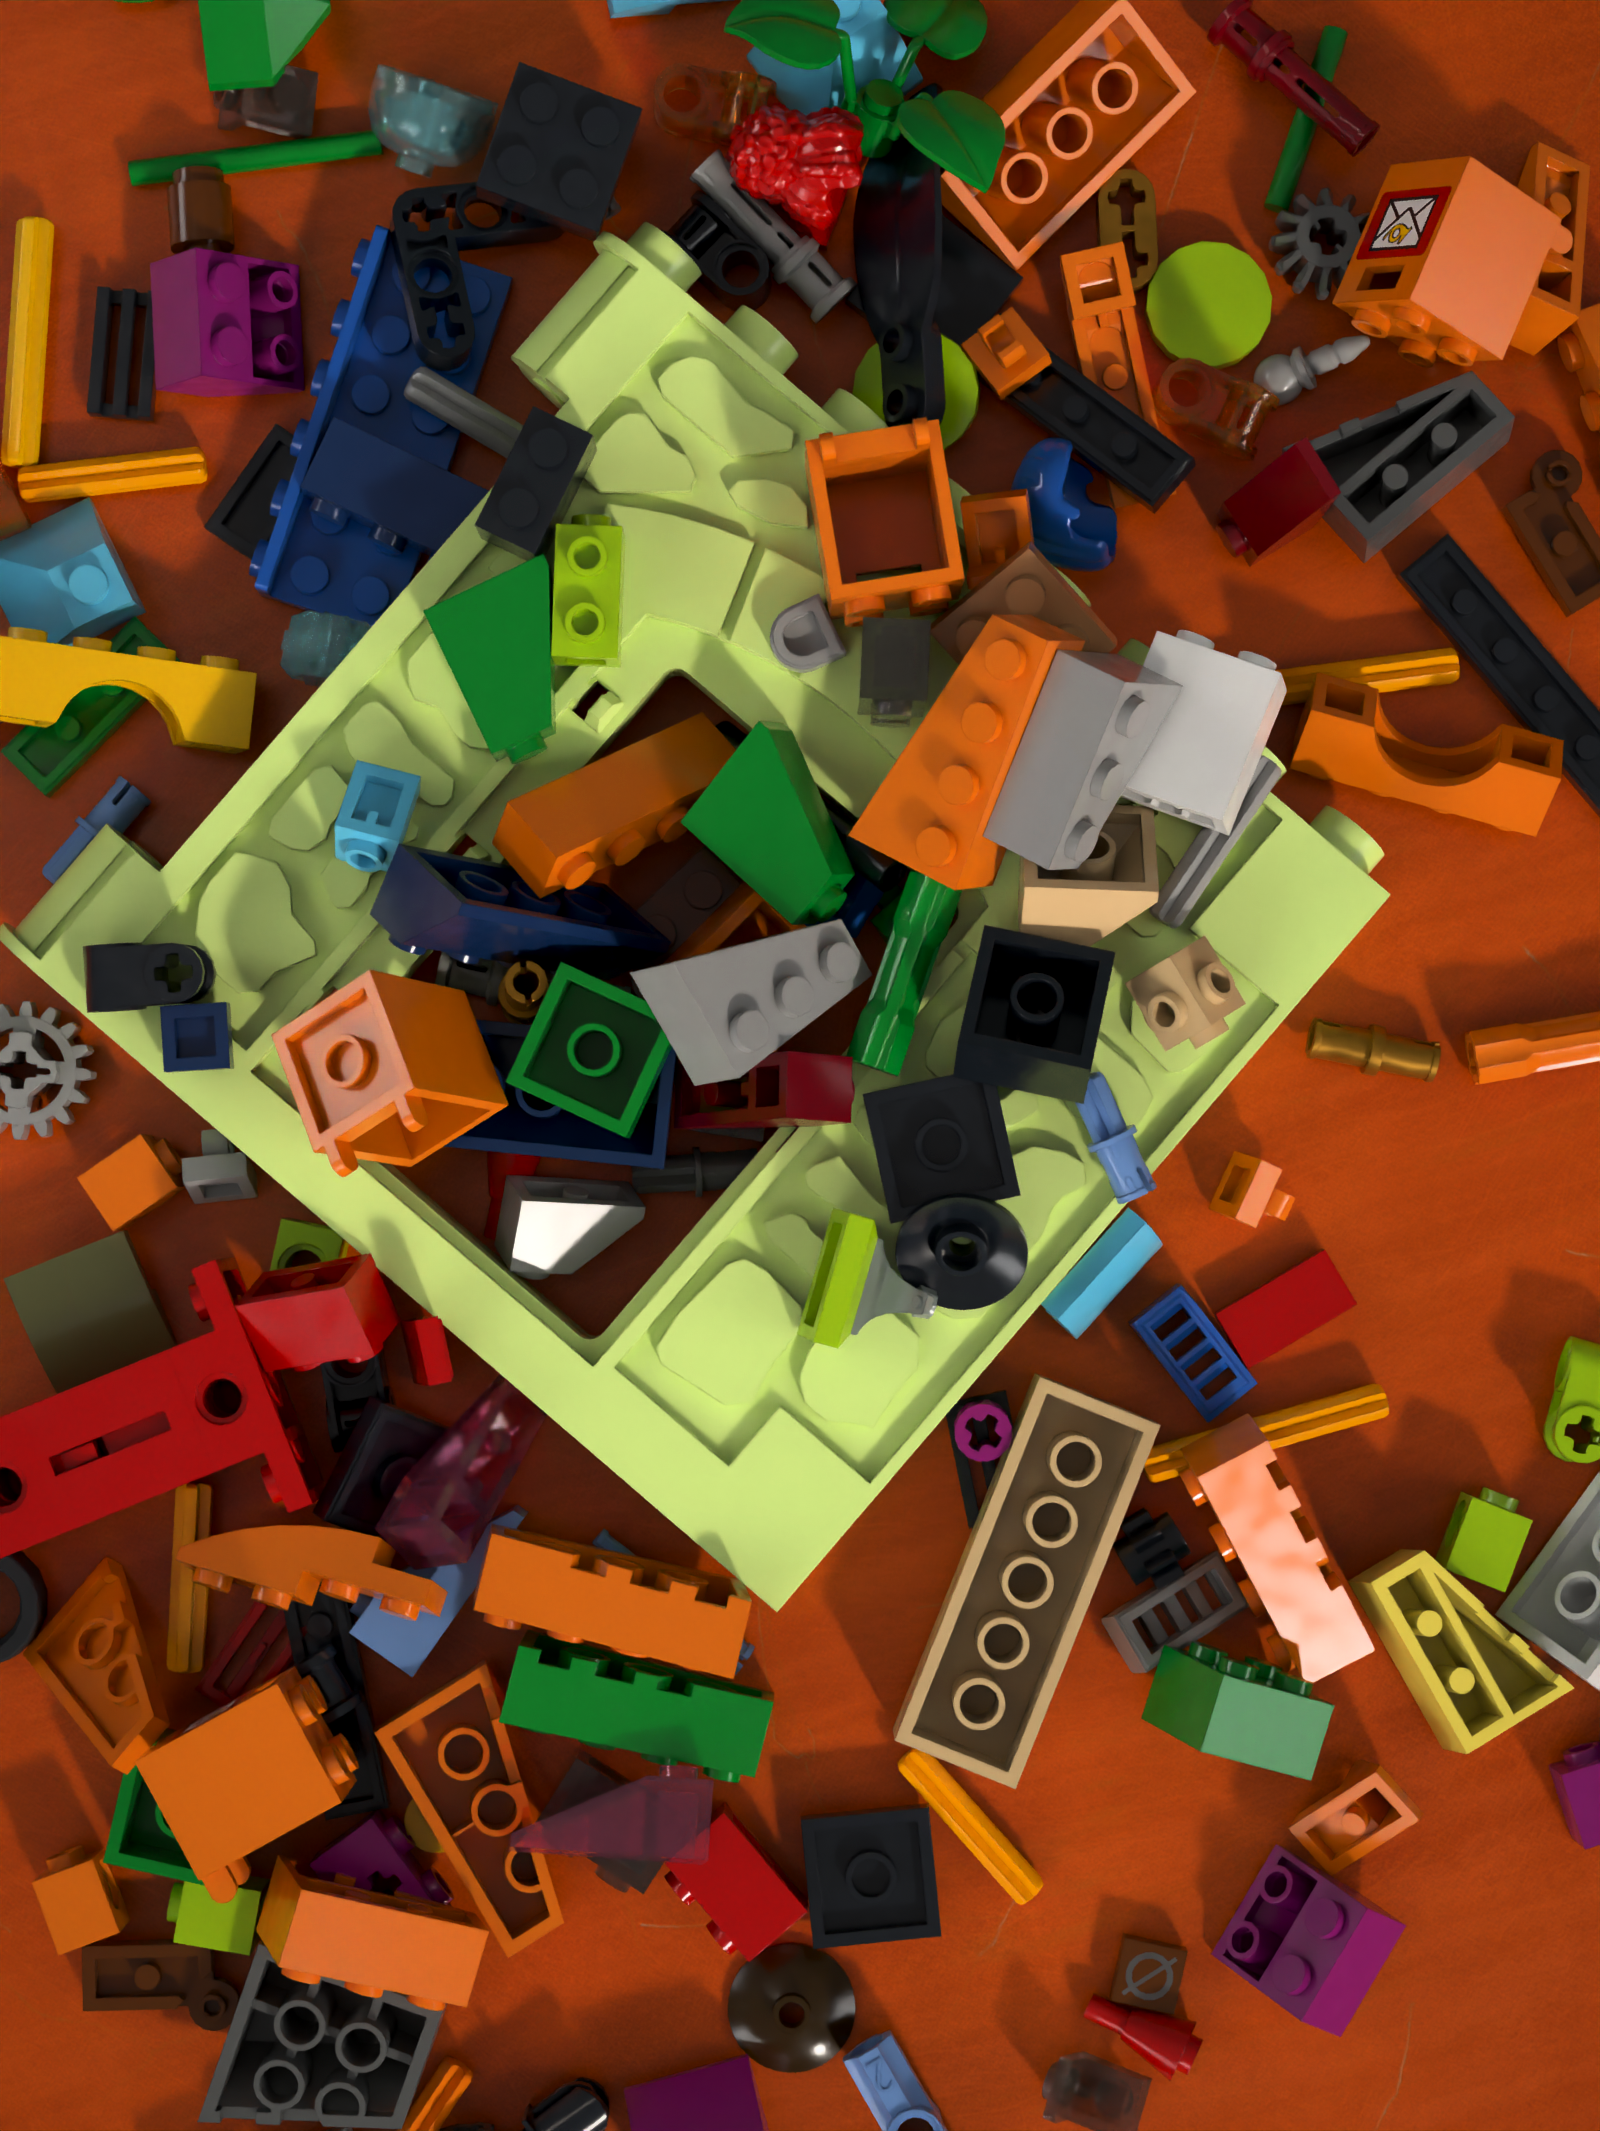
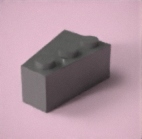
(1408, 458)

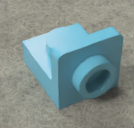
(374, 816)

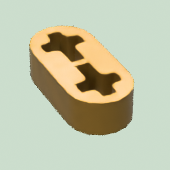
(1143, 222)

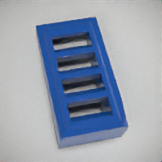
(1158, 1313)

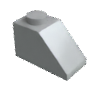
(561, 1222)

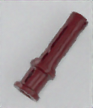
(1263, 63)

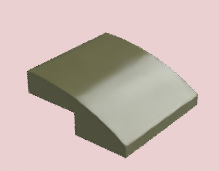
(90, 1311)

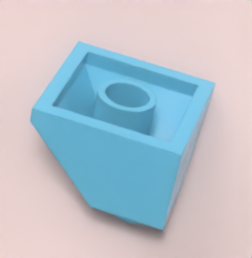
(875, 55)
(66, 577)

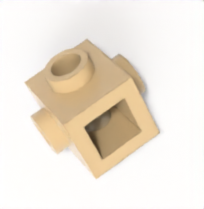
(1187, 996)

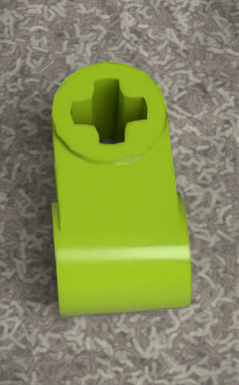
(1575, 1397)

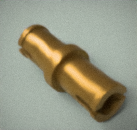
(533, 981)
(1373, 1050)

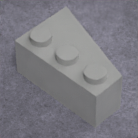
(1078, 755)
(750, 998)

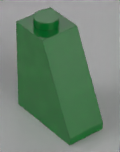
(501, 656)
(774, 827)

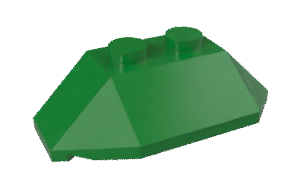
(255, 39)

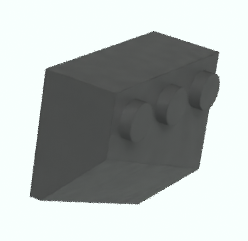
(319, 2053)

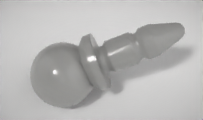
(1289, 374)

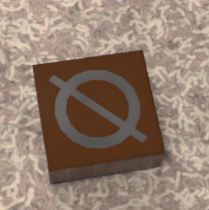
(1148, 1973)

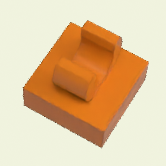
(1006, 353)
(1250, 1191)

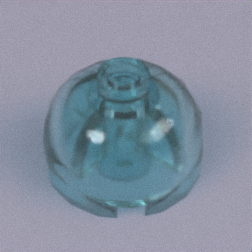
(427, 120)

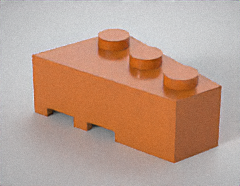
(370, 1938)

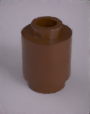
(200, 210)

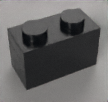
(536, 485)

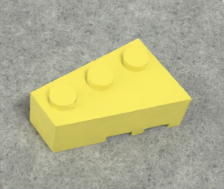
(1452, 1652)

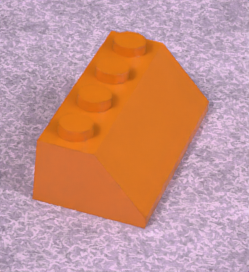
(1069, 124)

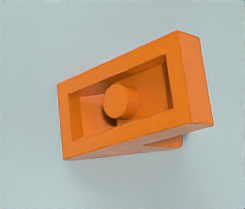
(1355, 1817)

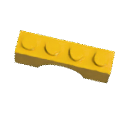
(201, 704)

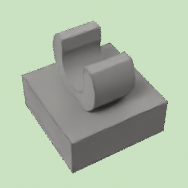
(219, 1172)

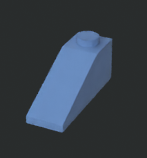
(408, 1641)

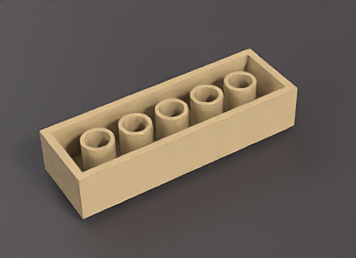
(1025, 1581)

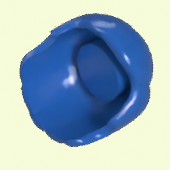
(1065, 522)

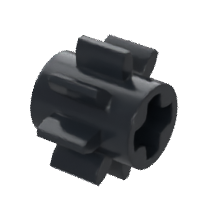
(1151, 1548)

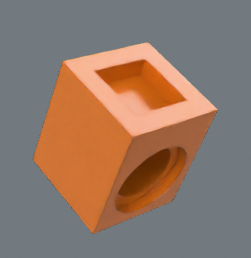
(134, 1180)
(80, 1899)

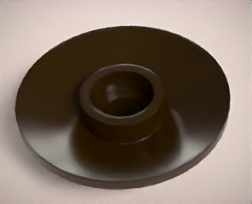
(799, 1976)

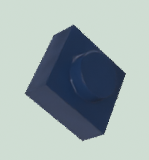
(197, 1037)

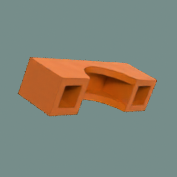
(1496, 780)

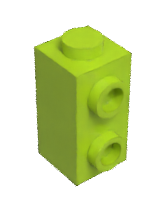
(588, 592)

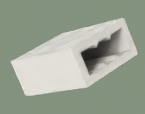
(1212, 732)

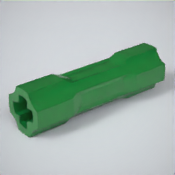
(903, 975)

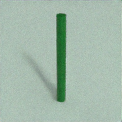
(259, 156)

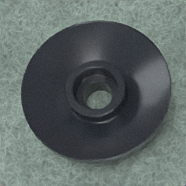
(968, 1273)

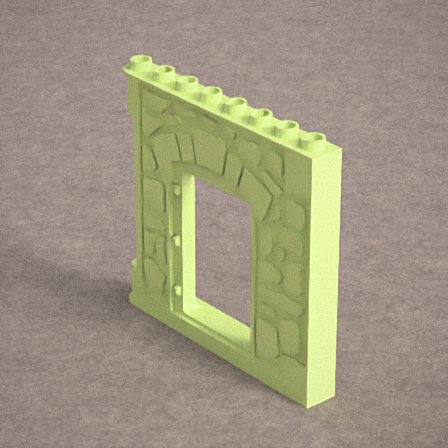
(701, 1379)

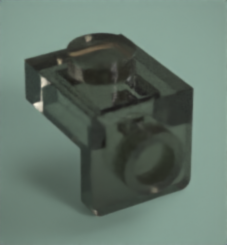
(276, 109)
(1094, 2093)

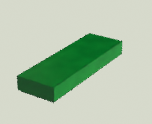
(88, 720)

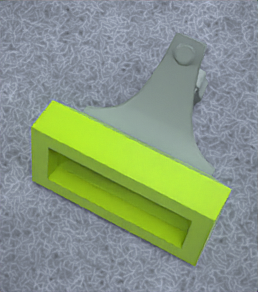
(856, 1283)

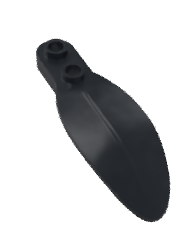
(900, 276)

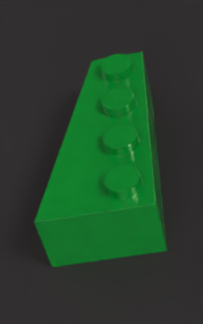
(637, 1706)

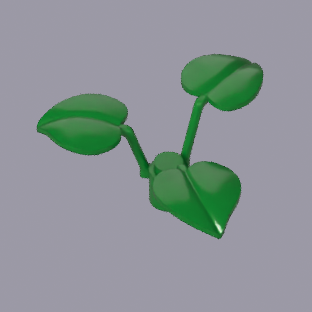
(950, 130)

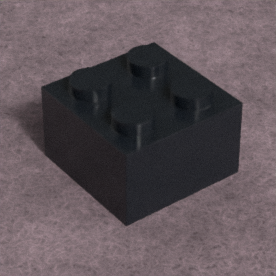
(558, 152)
(1033, 1014)

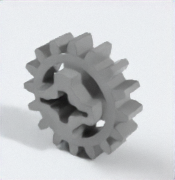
(28, 1045)

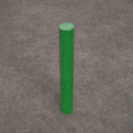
(1303, 127)

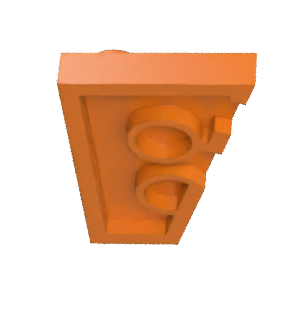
(102, 1668)

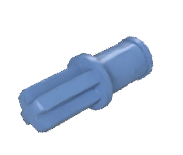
(117, 807)
(1114, 1142)

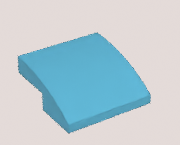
(1102, 1273)

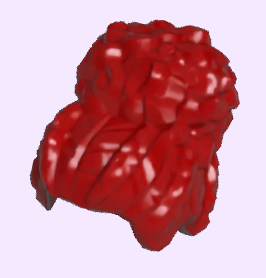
(797, 159)

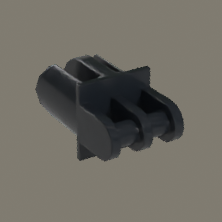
(571, 2107)

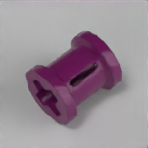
(986, 1448)

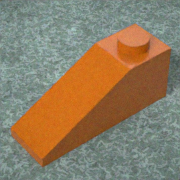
(1555, 300)

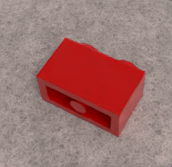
(318, 1314)
(739, 1888)

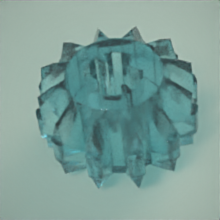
(318, 644)

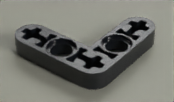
(440, 250)

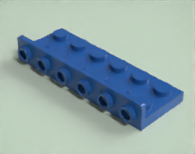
(363, 384)

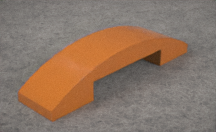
(1107, 333)

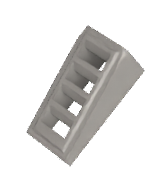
(1128, 1640)

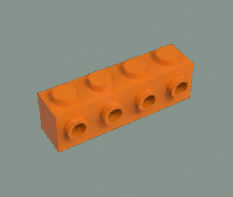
(611, 806)

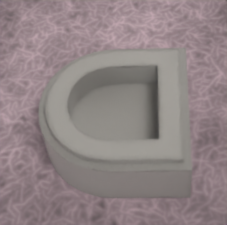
(805, 637)

